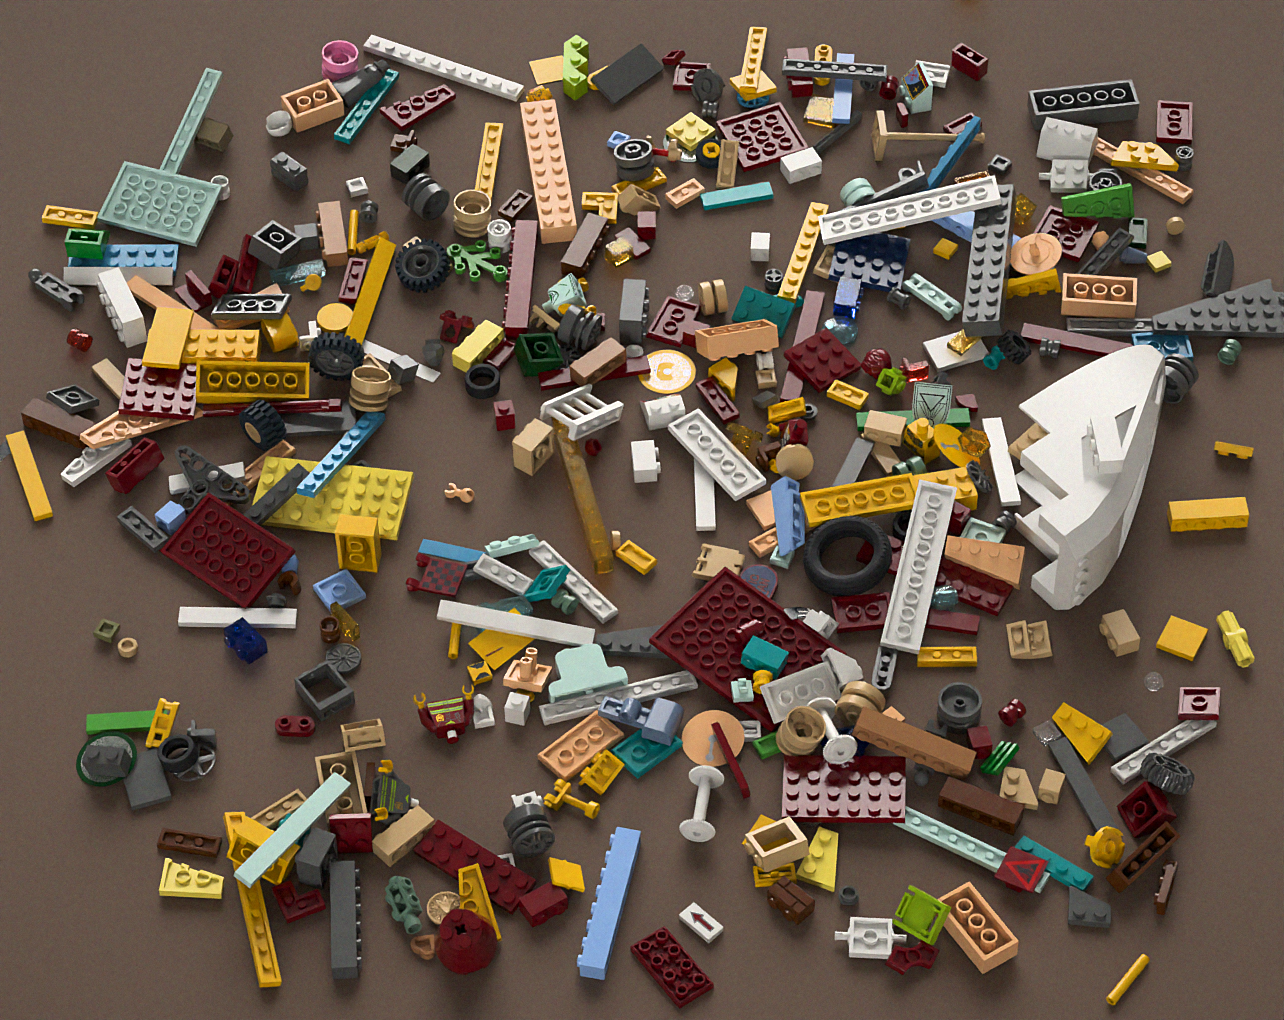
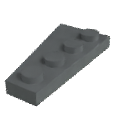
(630, 643)

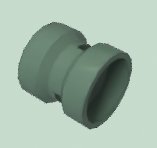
(1229, 352)
(565, 602)

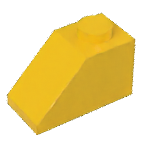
(726, 376)

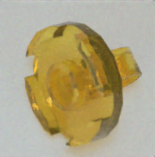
(743, 436)

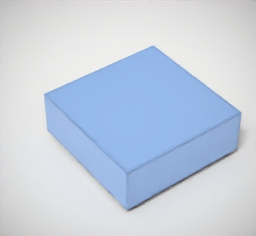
(617, 138)

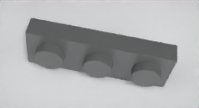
(142, 529)

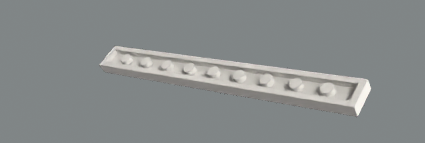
(444, 68)

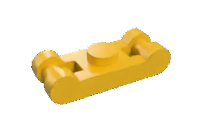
(162, 723)

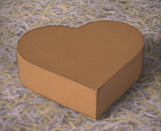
(424, 946)

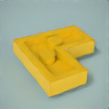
(604, 202)

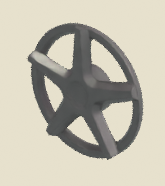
(197, 767)

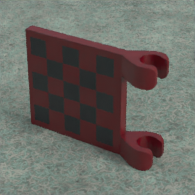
(439, 577)

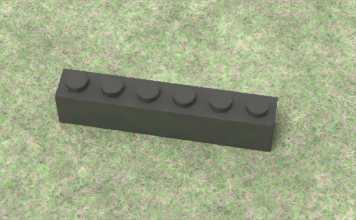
(344, 920)

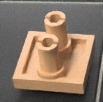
(527, 673)

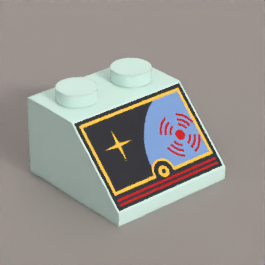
(917, 89)

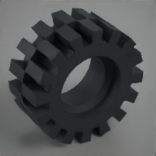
(1014, 347)

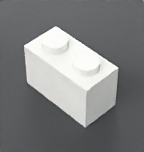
(801, 165)
(644, 461)

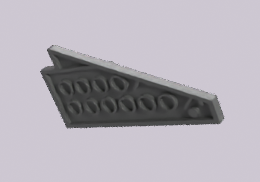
(1237, 313)

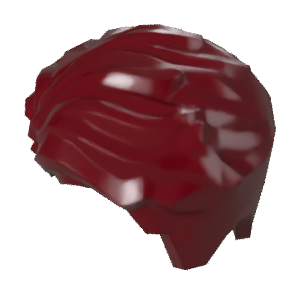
(875, 362)

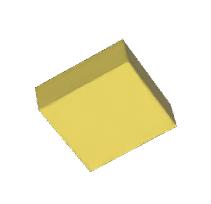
(1158, 261)

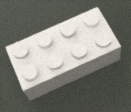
(121, 307)

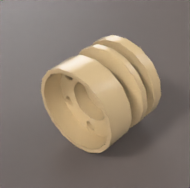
(472, 213)
(369, 388)
(800, 731)

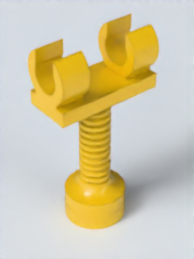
(591, 809)

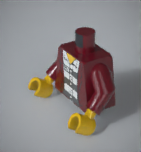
(792, 433)

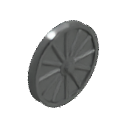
(344, 657)

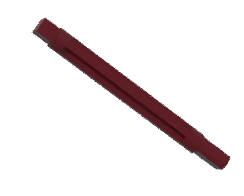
(308, 406)

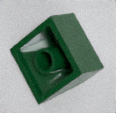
(537, 353)

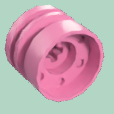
(339, 60)

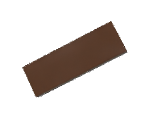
(189, 842)

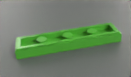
(120, 722)

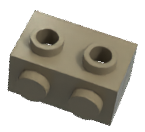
(214, 134)

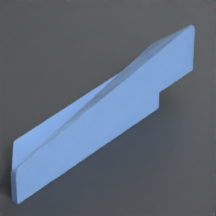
(788, 514)

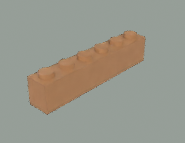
(913, 743)

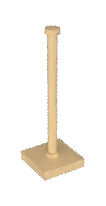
(880, 136)

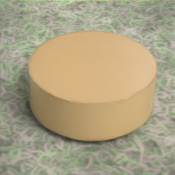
(1175, 225)
(615, 540)
(127, 647)

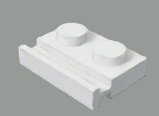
(937, 72)

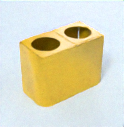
(280, 333)

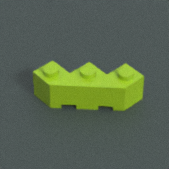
(575, 67)

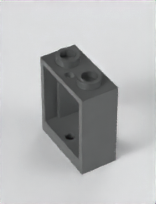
(331, 705)

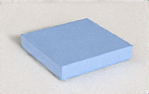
(339, 588)

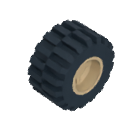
(262, 425)

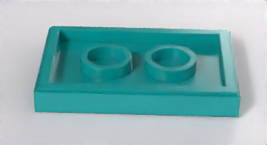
(643, 754)

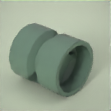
(913, 465)

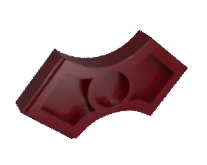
(905, 958)

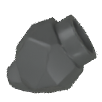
(433, 351)

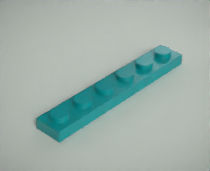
(365, 107)

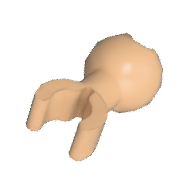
(465, 495)

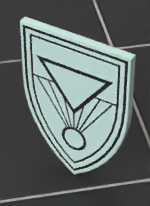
(931, 402)

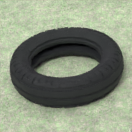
(855, 583)

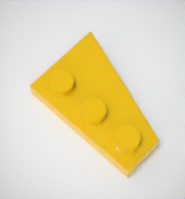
(1083, 732)

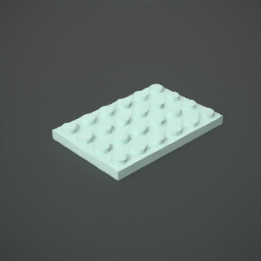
(160, 203)

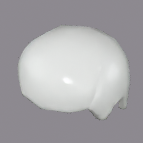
(279, 123)

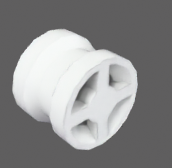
(764, 361)

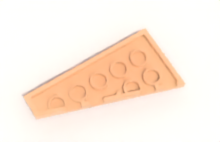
(123, 427)

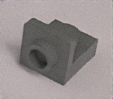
(202, 736)

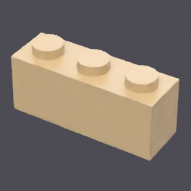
(402, 835)

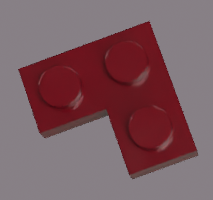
(294, 906)

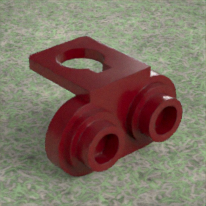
(450, 318)

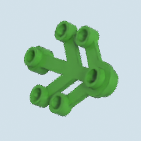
(457, 252)

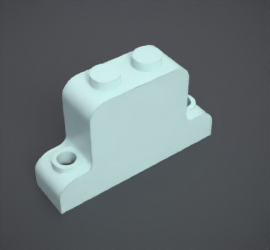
(583, 673)

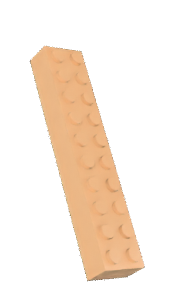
(548, 171)

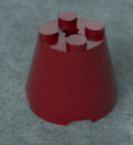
(465, 941)

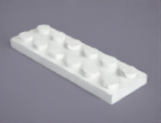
(717, 454)

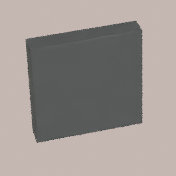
(73, 398)
(1125, 737)

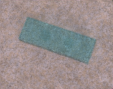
(297, 272)

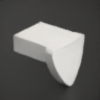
(483, 712)

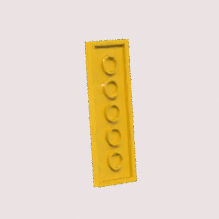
(859, 499)

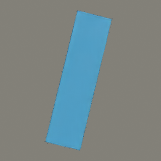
(449, 551)

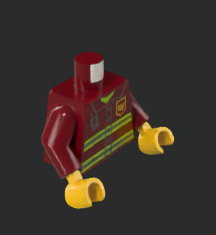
(448, 716)

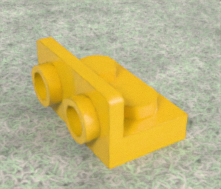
(602, 772)

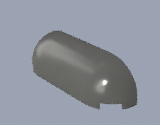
(1218, 270)

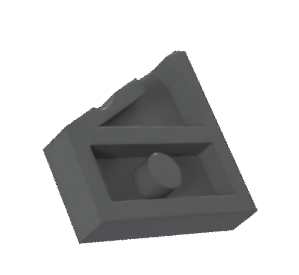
(1087, 910)

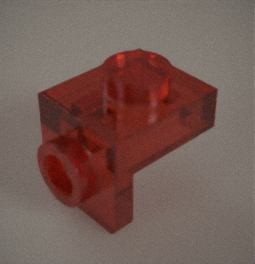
(914, 371)

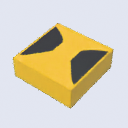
(479, 672)

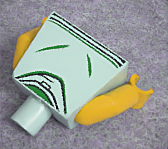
(568, 292)

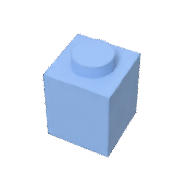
(170, 517)

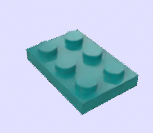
(759, 305)

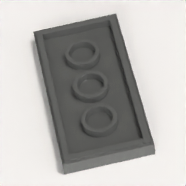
(627, 74)
(251, 306)
(320, 422)

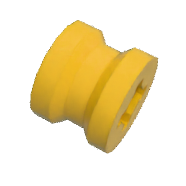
(760, 678)

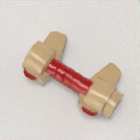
(673, 153)

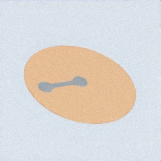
(701, 743)

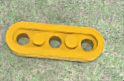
(822, 53)

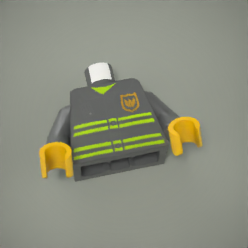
(390, 796)

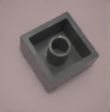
(274, 245)
(315, 858)

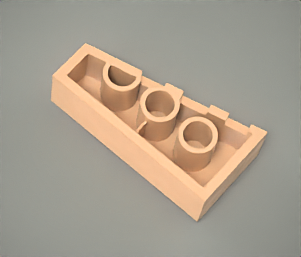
(990, 558)

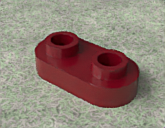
(294, 726)

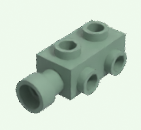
(404, 903)

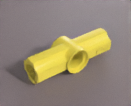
(1235, 639)

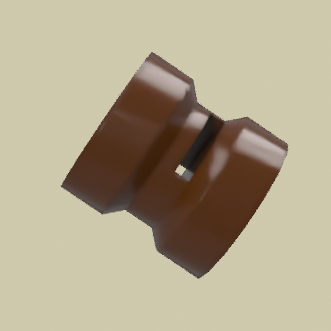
(329, 629)

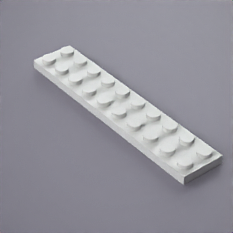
(909, 210)
(918, 567)

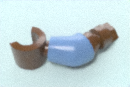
(289, 576)

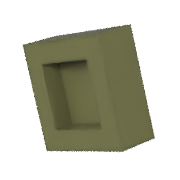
(106, 630)

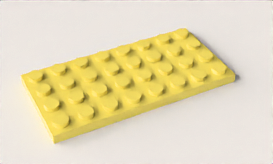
(350, 492)

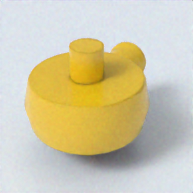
(312, 283)

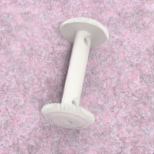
(839, 747)
(697, 828)

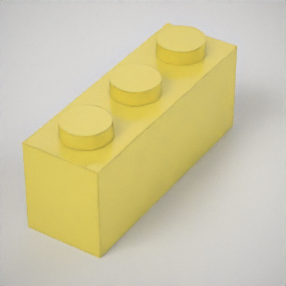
(477, 345)

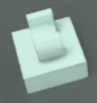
(742, 690)

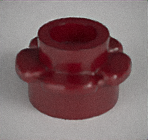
(593, 447)

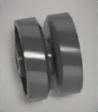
(634, 160)
(959, 707)

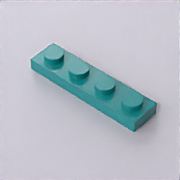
(1057, 867)

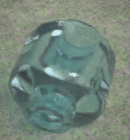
(944, 598)

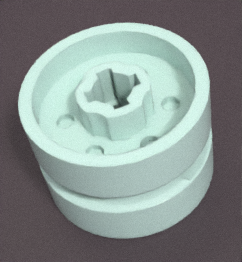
(855, 191)

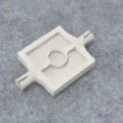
(1068, 176)
(870, 937)

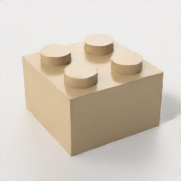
(533, 446)

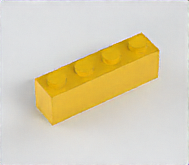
(1207, 514)

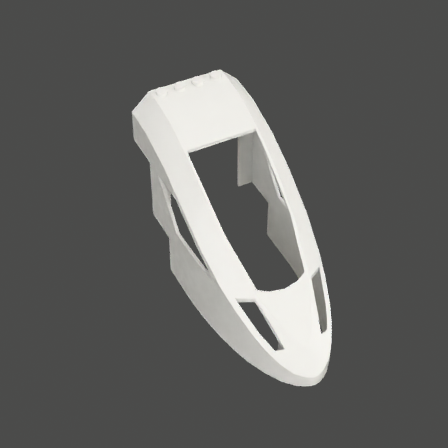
(1084, 512)

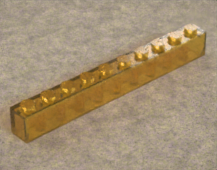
(583, 499)

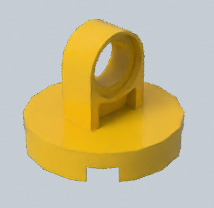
(1106, 846)

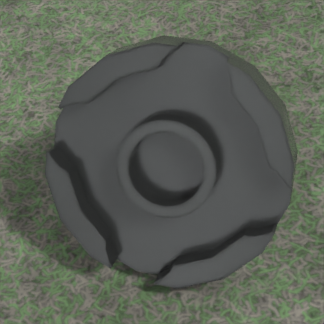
(707, 85)

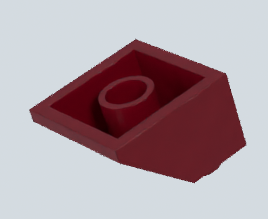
(1146, 810)

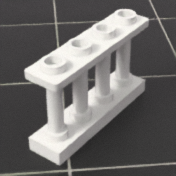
(584, 423)

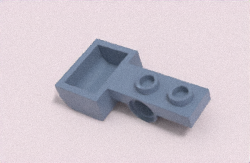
(656, 724)

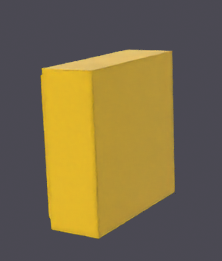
(945, 248)

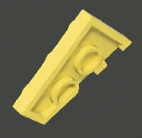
(820, 865)
(187, 882)

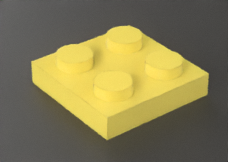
(690, 131)

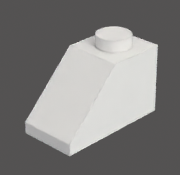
(843, 667)

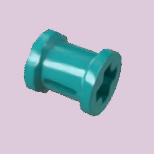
(992, 360)

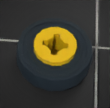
(706, 159)

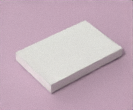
(945, 359)

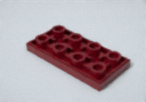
(672, 967)

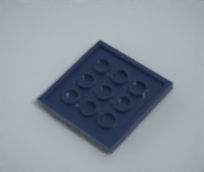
(873, 258)

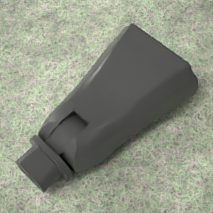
(355, 85)

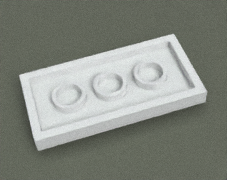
(799, 690)

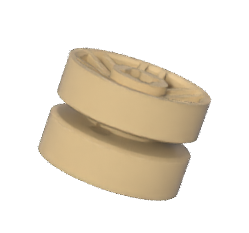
(713, 297)

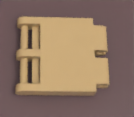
(716, 560)

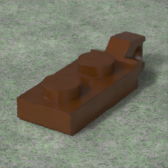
(1166, 885)

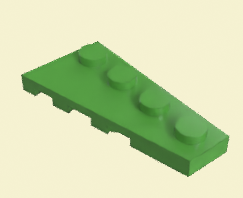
(1101, 203)

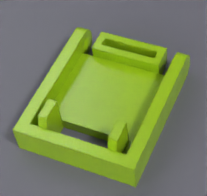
(918, 914)

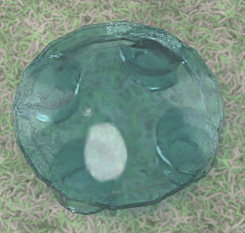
(842, 328)

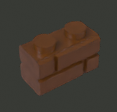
(790, 900)

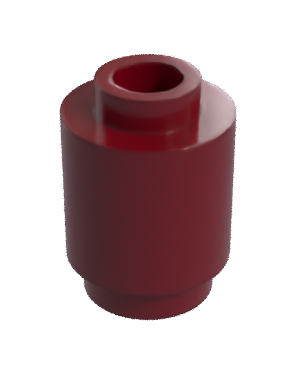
(746, 631)

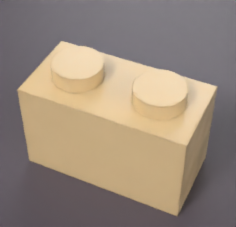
(885, 428)
(1119, 632)

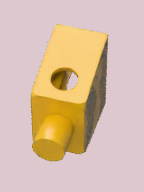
(921, 441)

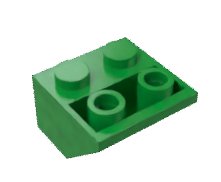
(86, 243)

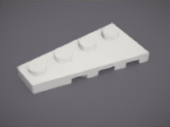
(92, 461)

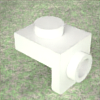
(305, 341)

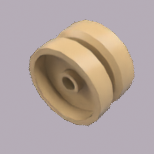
(854, 697)

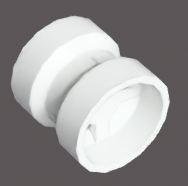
(222, 180)

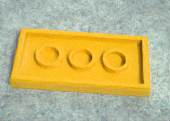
(168, 338)

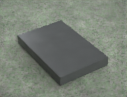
(146, 781)

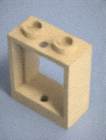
(362, 738)
(781, 855)

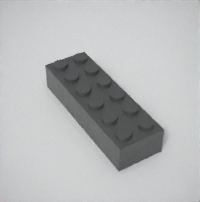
(1084, 103)

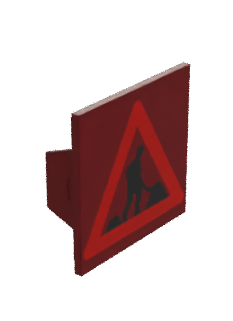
(1021, 870)

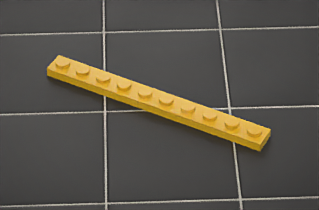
(255, 918)

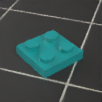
(547, 583)

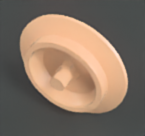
(1035, 253)

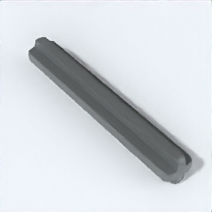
(838, 131)

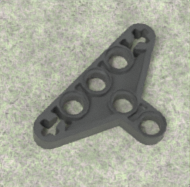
(200, 477)

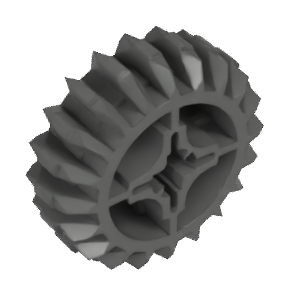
(1167, 773)

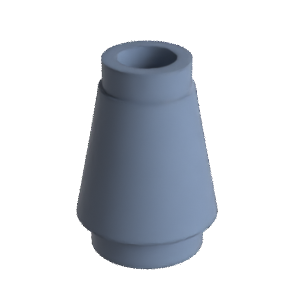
(1132, 256)

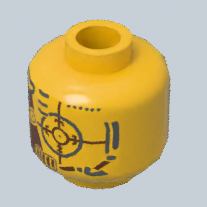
(538, 94)

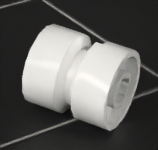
(499, 235)

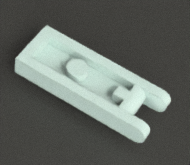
(512, 545)

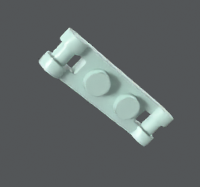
(932, 296)

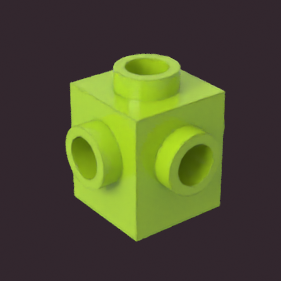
(891, 381)

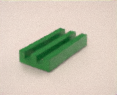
(999, 758)

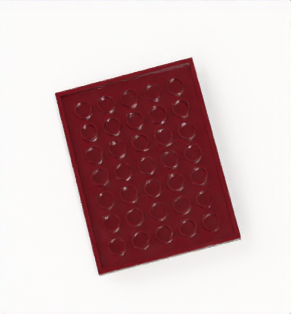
(705, 645)

